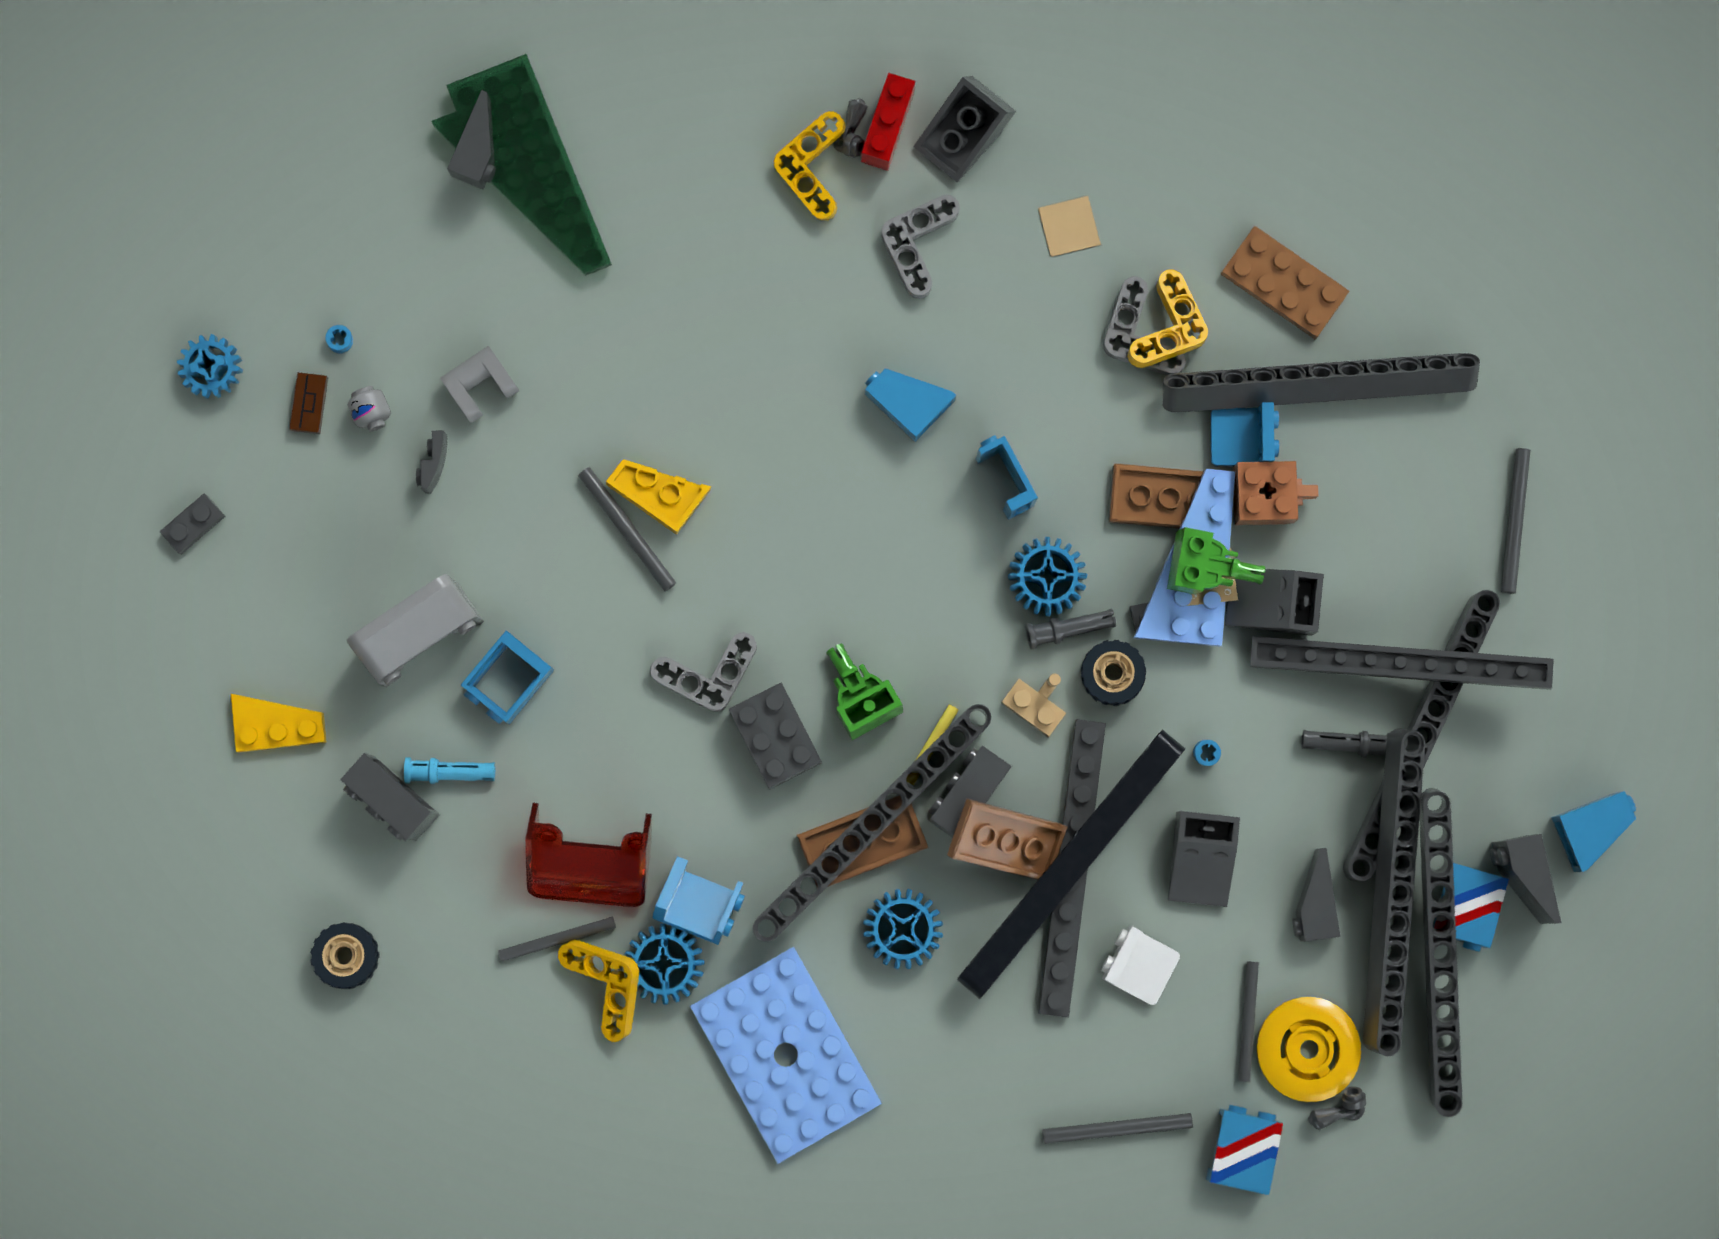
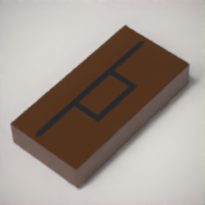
(308, 403)

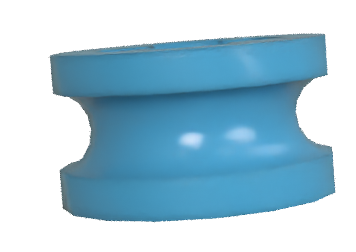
(330, 338)
(1216, 753)

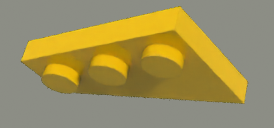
(659, 495)
(274, 725)

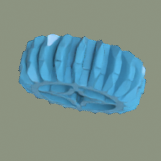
(1061, 576)
(917, 943)
(689, 962)

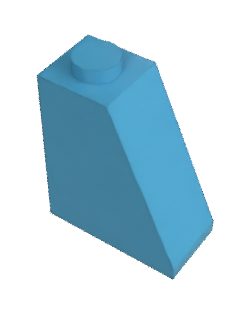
(908, 401)
(1593, 828)

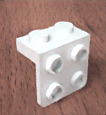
(1140, 965)

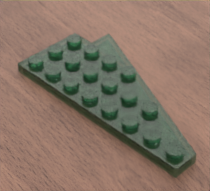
(529, 158)

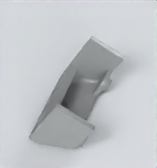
(413, 627)

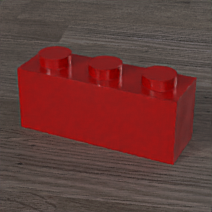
(888, 121)

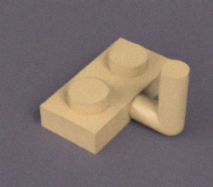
(1034, 705)

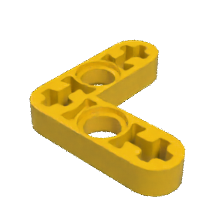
(803, 158)
(1179, 330)
(615, 983)

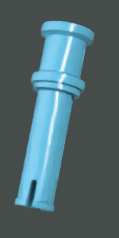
(434, 771)

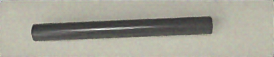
(1515, 521)
(627, 529)
(1117, 1128)

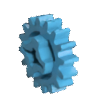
(198, 367)

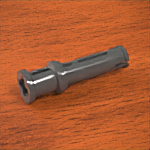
(1056, 630)
(1361, 743)

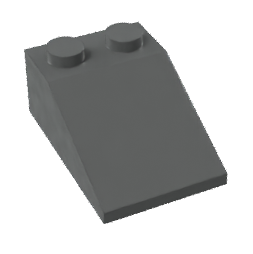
(964, 127)
(1527, 868)

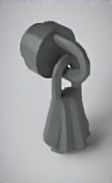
(851, 142)
(1352, 1099)

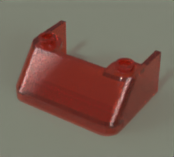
(586, 870)

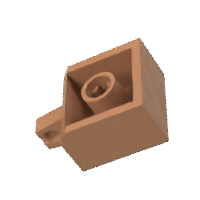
(1279, 480)

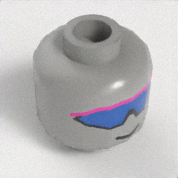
(369, 408)

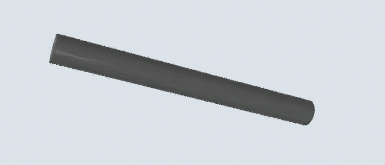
(557, 939)
(1248, 1021)

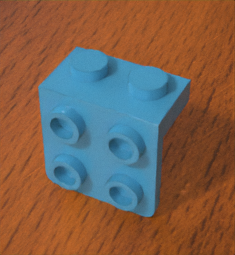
(1244, 435)

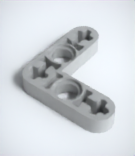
(910, 233)
(1126, 332)
(716, 682)

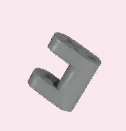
(471, 374)

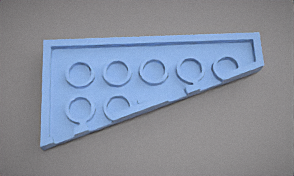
(1166, 613)

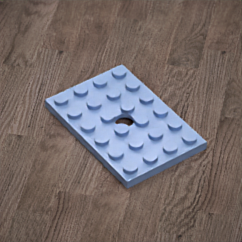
(793, 1102)

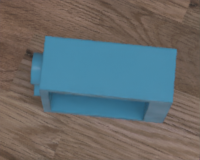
(485, 664)

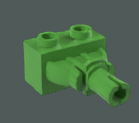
(1202, 562)
(864, 700)

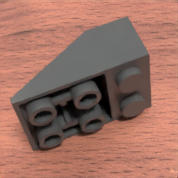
(1283, 602)
(1203, 858)

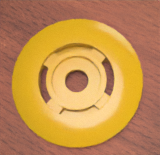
(1303, 1077)

